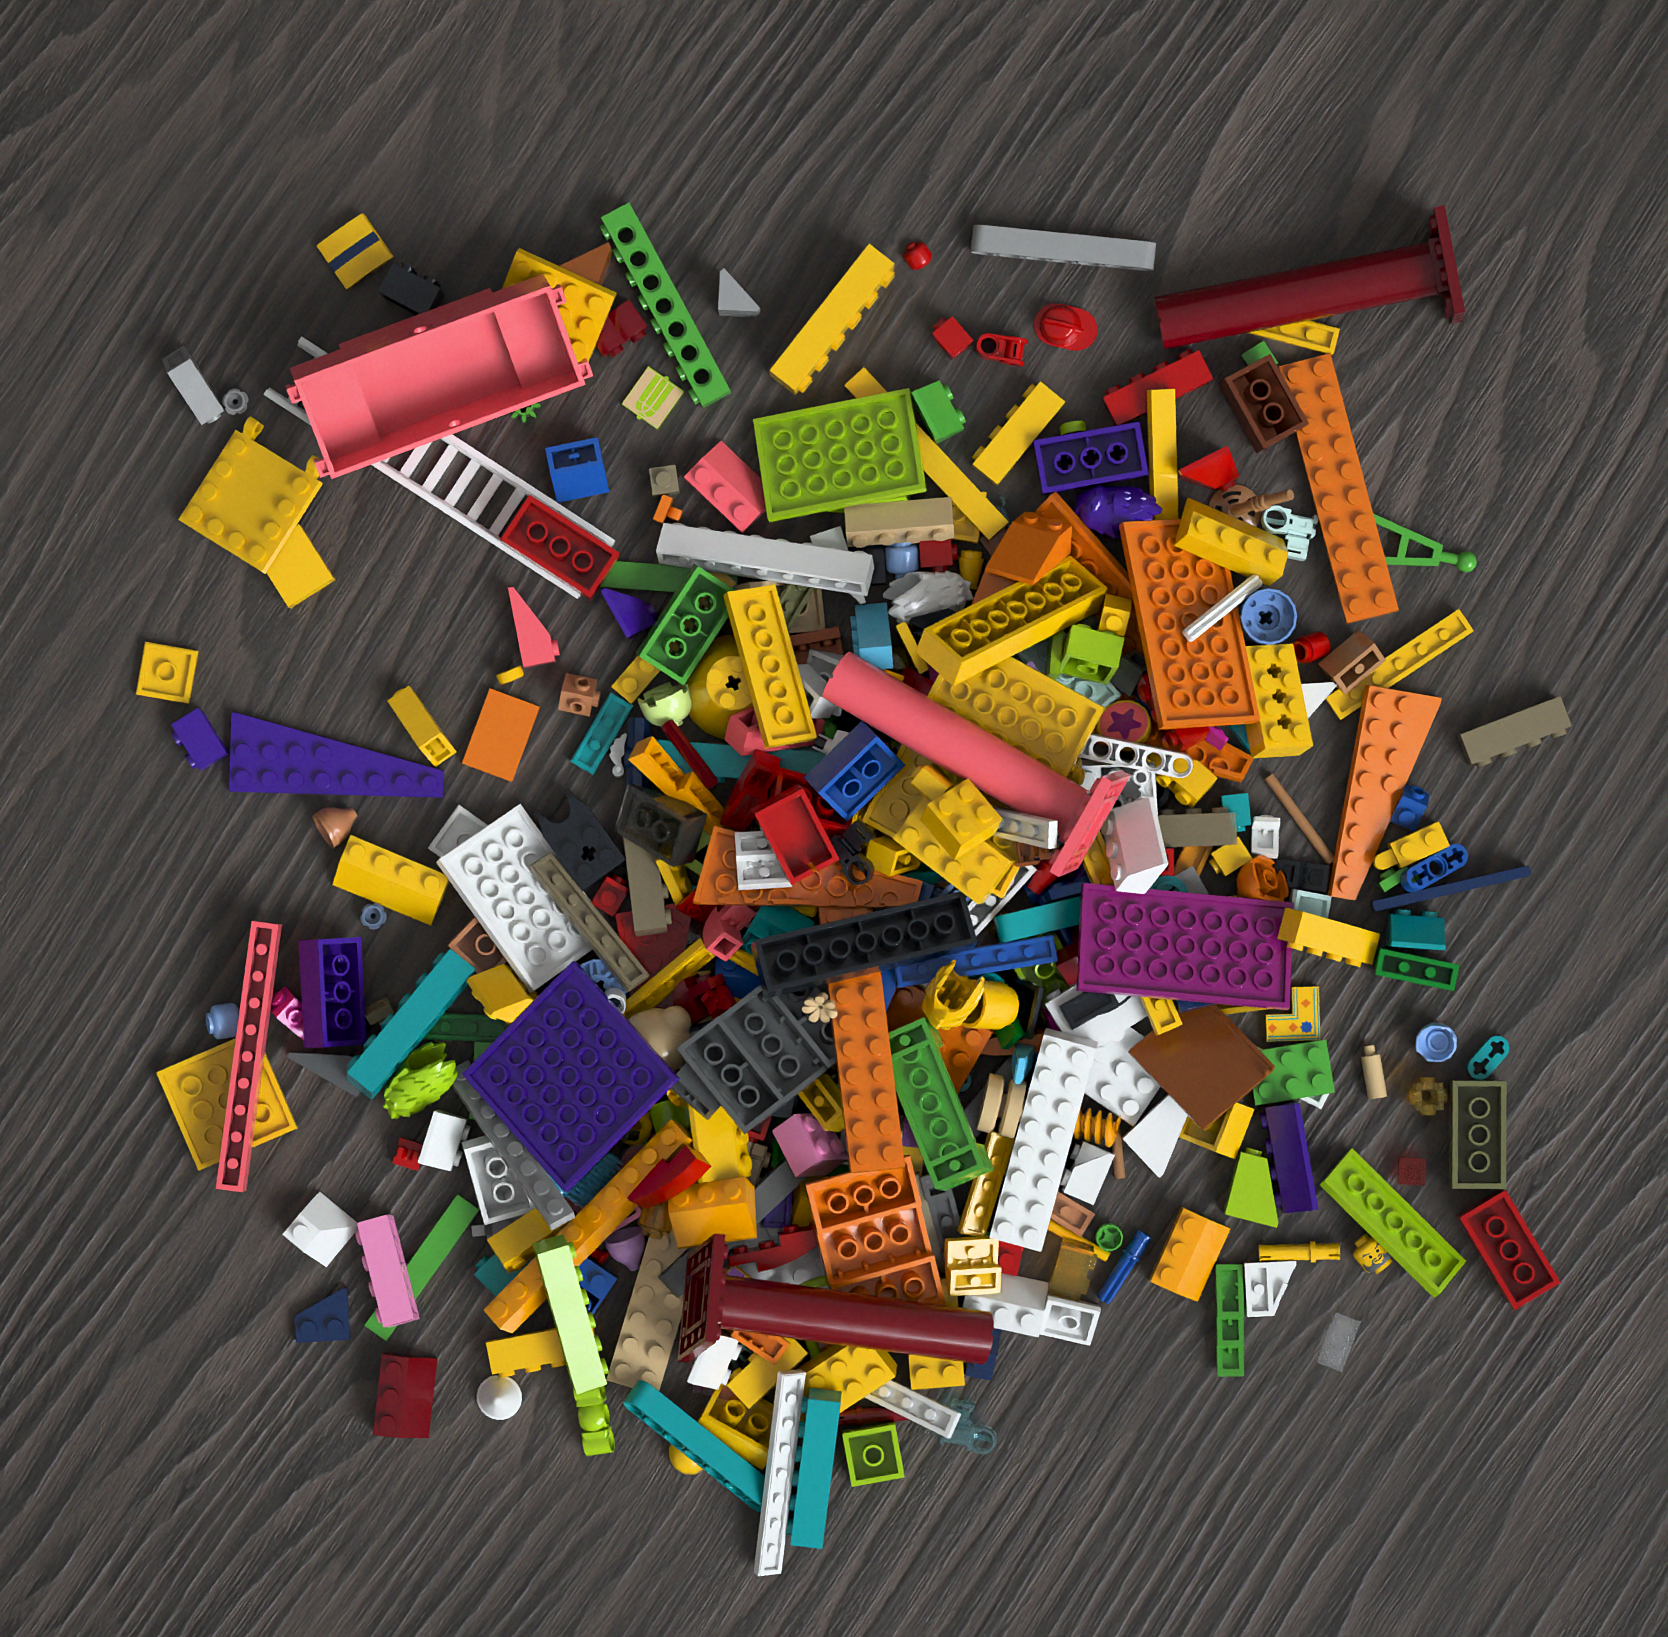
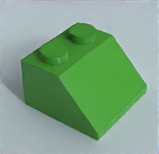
(937, 411)

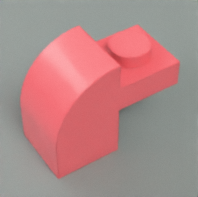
(723, 929)

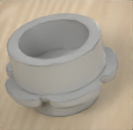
(228, 399)

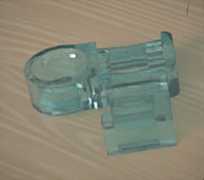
(962, 1429)

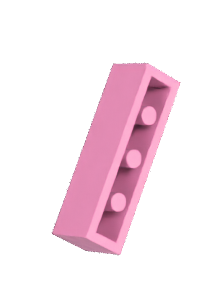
(387, 1271)

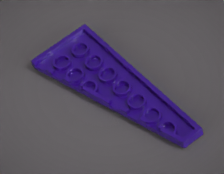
(292, 761)

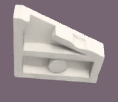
(1265, 1286)

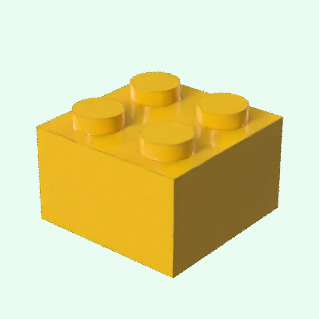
(961, 819)

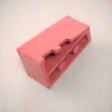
(745, 735)

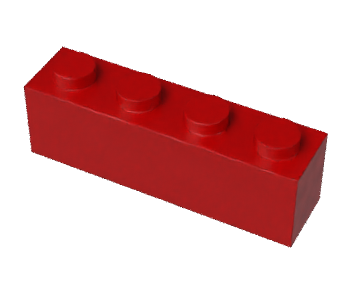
(1183, 376)

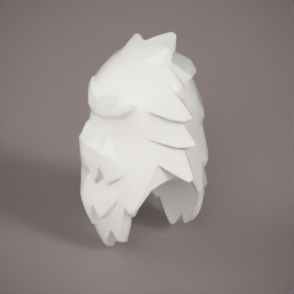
(927, 592)

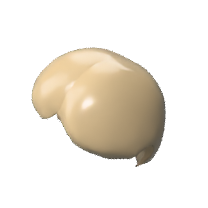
(664, 1031)

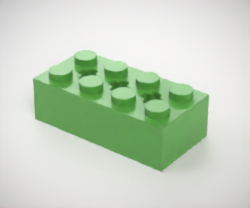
(670, 625)

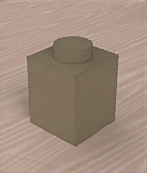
(664, 480)

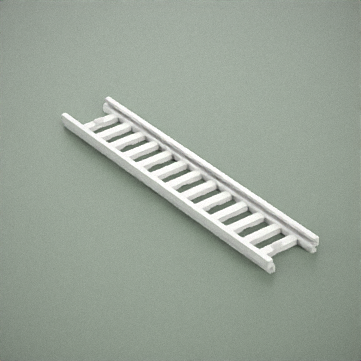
(448, 504)

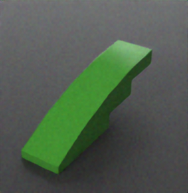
(1229, 1320)

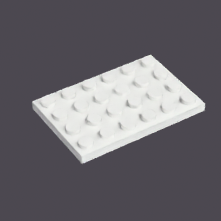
(510, 902)

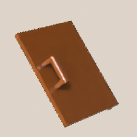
(1203, 1063)

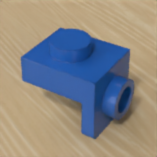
(1410, 807)

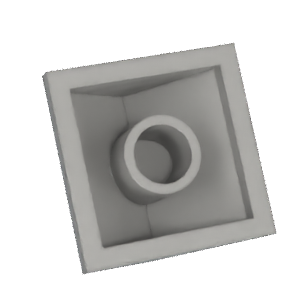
(733, 299)

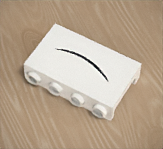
(1102, 1027)

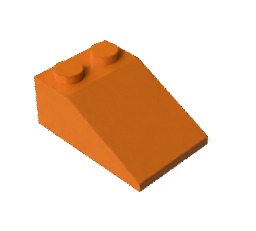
(1031, 548)

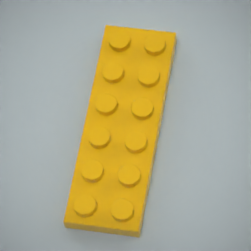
(770, 666)

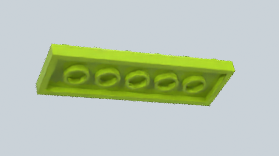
(1393, 1223)

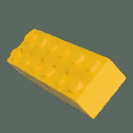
(832, 319)

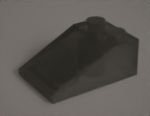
(660, 824)

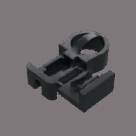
(849, 846)

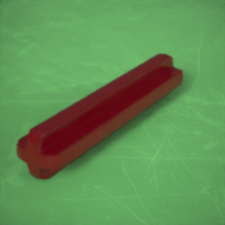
(689, 754)

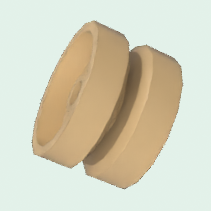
(1001, 1105)

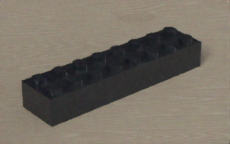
(863, 944)

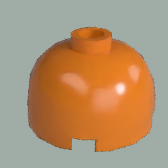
(1260, 881)

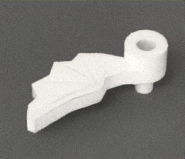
(616, 754)

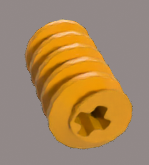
(1097, 1127)

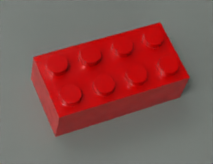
(560, 547)
(1508, 1249)

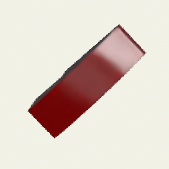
(750, 790)
(670, 1178)

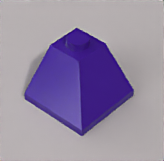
(630, 612)

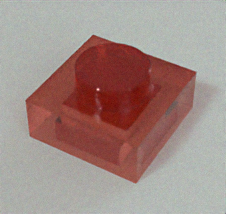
(1411, 1171)

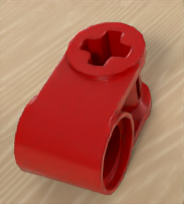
(1003, 349)

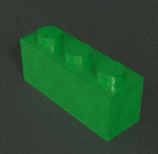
(1415, 969)

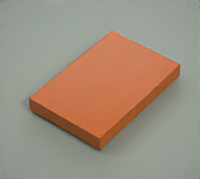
(501, 735)

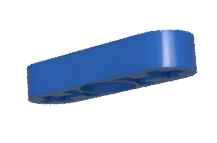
(1444, 868)

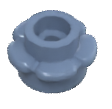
(366, 918)

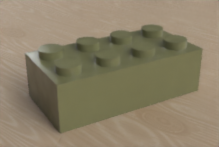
(1477, 1134)

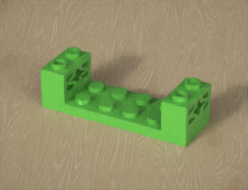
(934, 1107)

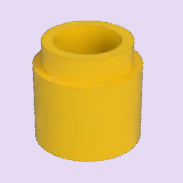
(996, 1007)

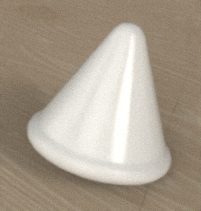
(499, 1397)

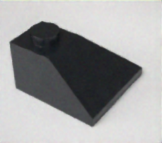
(1030, 1003)

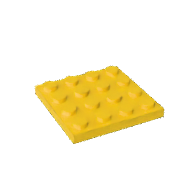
(585, 305)
(199, 1098)

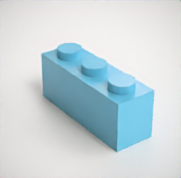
(872, 634)

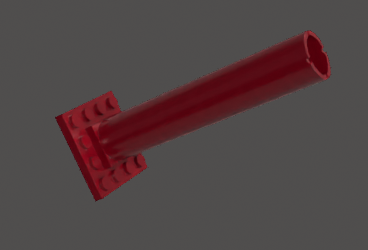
(1317, 291)
(820, 1315)

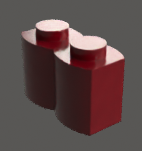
(620, 327)

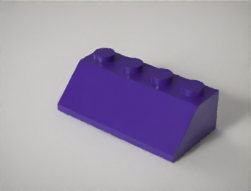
(1290, 1157)

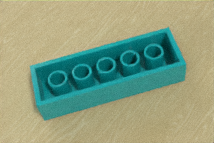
(410, 1024)

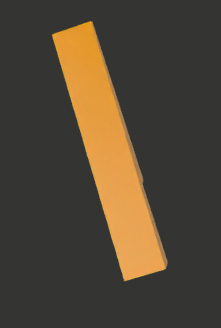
(669, 778)

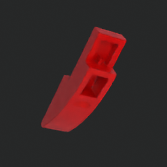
(769, 1255)

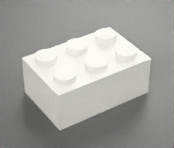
(494, 1184)

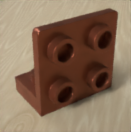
(824, 640)

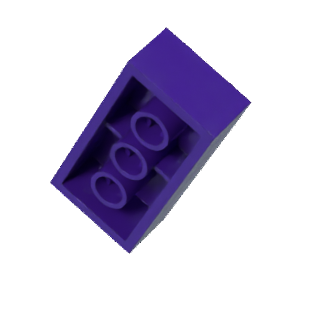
(1104, 469)
(332, 992)

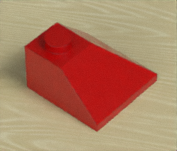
(1212, 471)

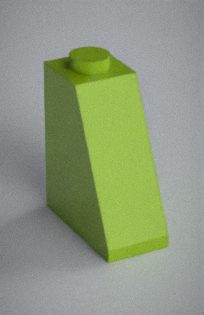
(1251, 1190)

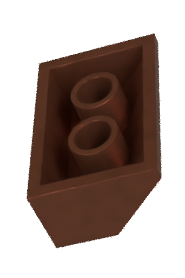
(1263, 403)

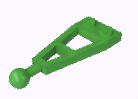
(1464, 561)

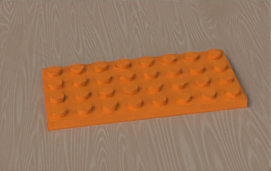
(1171, 588)

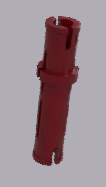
(868, 1415)

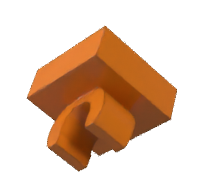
(665, 511)

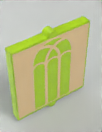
(652, 397)

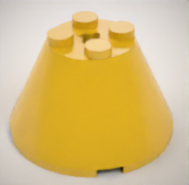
(708, 684)

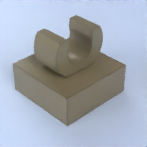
(379, 1011)

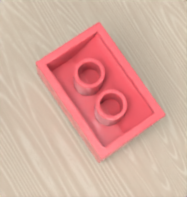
(729, 486)

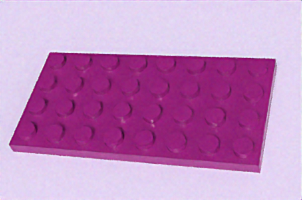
(1183, 947)

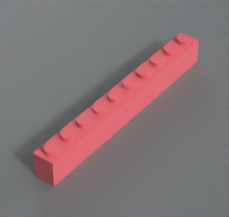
(248, 1056)

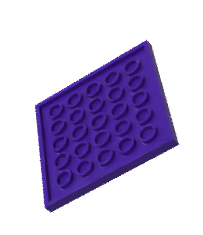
(570, 1076)

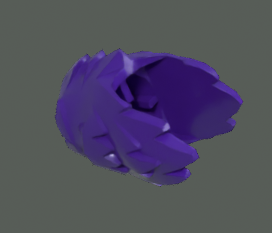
(1109, 506)

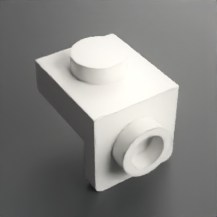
(1265, 836)

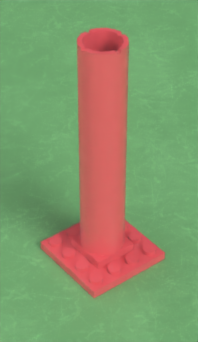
(977, 756)

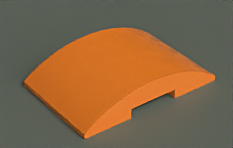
(874, 1235)

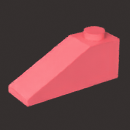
(533, 638)

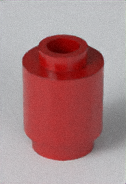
(1311, 647)

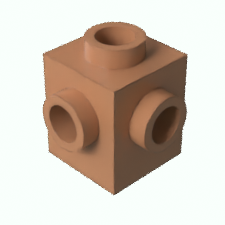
(579, 694)

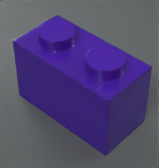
(199, 739)

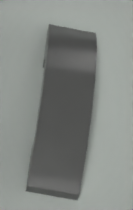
(942, 1210)

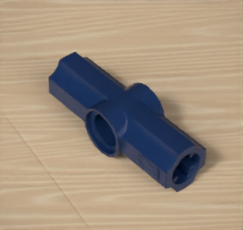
(637, 730)

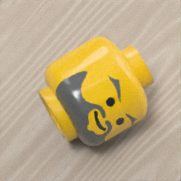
(1371, 1254)

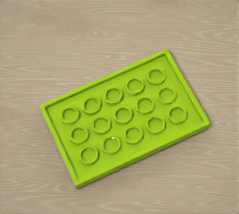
(839, 455)

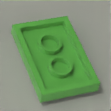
(1298, 1073)

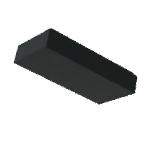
(1086, 1007)

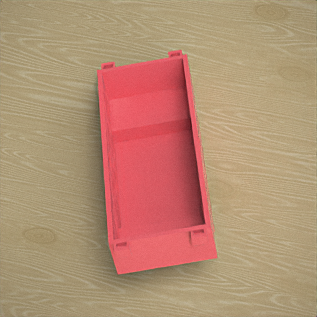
(437, 374)

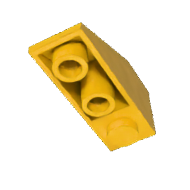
(1187, 789)

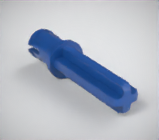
(1124, 1266)

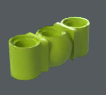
(595, 1421)

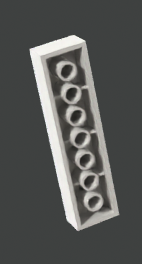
(1043, 1139)

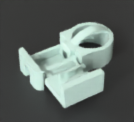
(1297, 531)

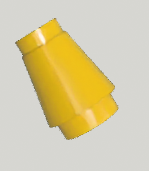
(971, 566)

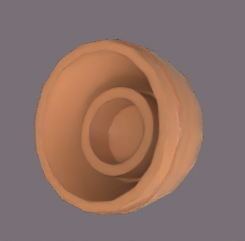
(334, 824)

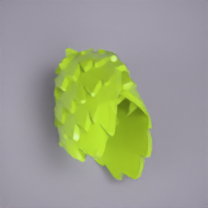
(419, 1081)

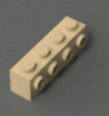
(899, 522)

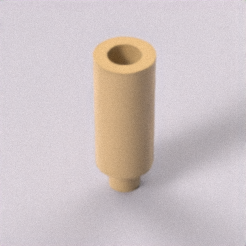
(1373, 1073)

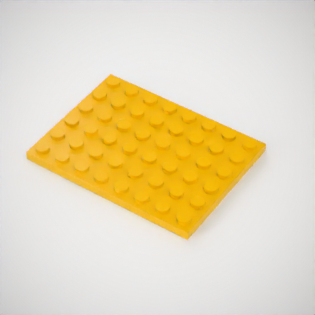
(1015, 706)

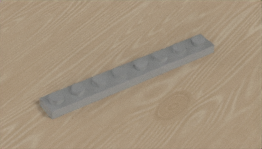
(517, 1158)

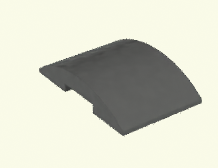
(761, 1054)

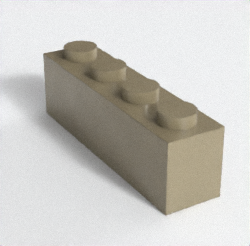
(1515, 730)
(1198, 828)
(646, 891)

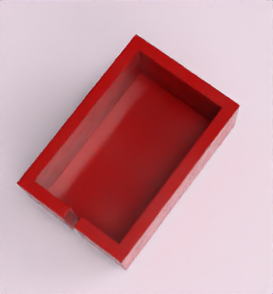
(794, 833)

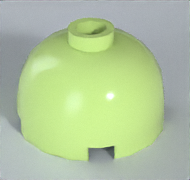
(666, 703)

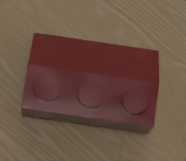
(405, 1396)

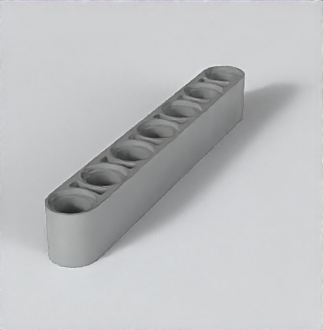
(1063, 247)

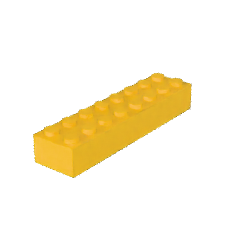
(1010, 621)

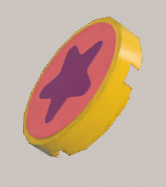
(1125, 721)

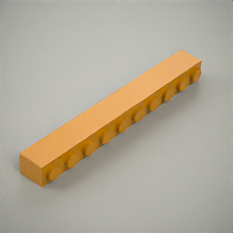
(589, 1226)

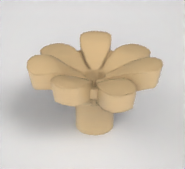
(820, 1007)

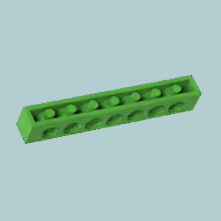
(626, 219)

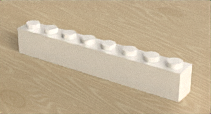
(765, 558)

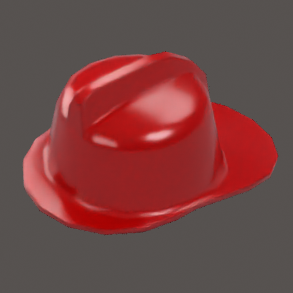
(1065, 327)

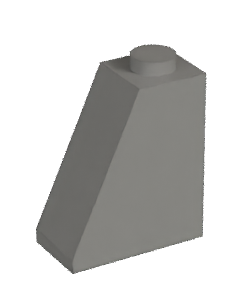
(193, 385)

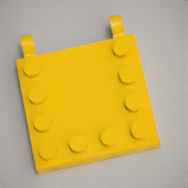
(251, 499)

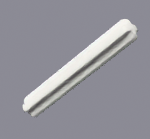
(1222, 608)

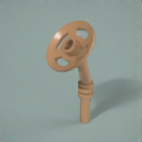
(1241, 508)

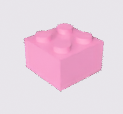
(808, 1146)

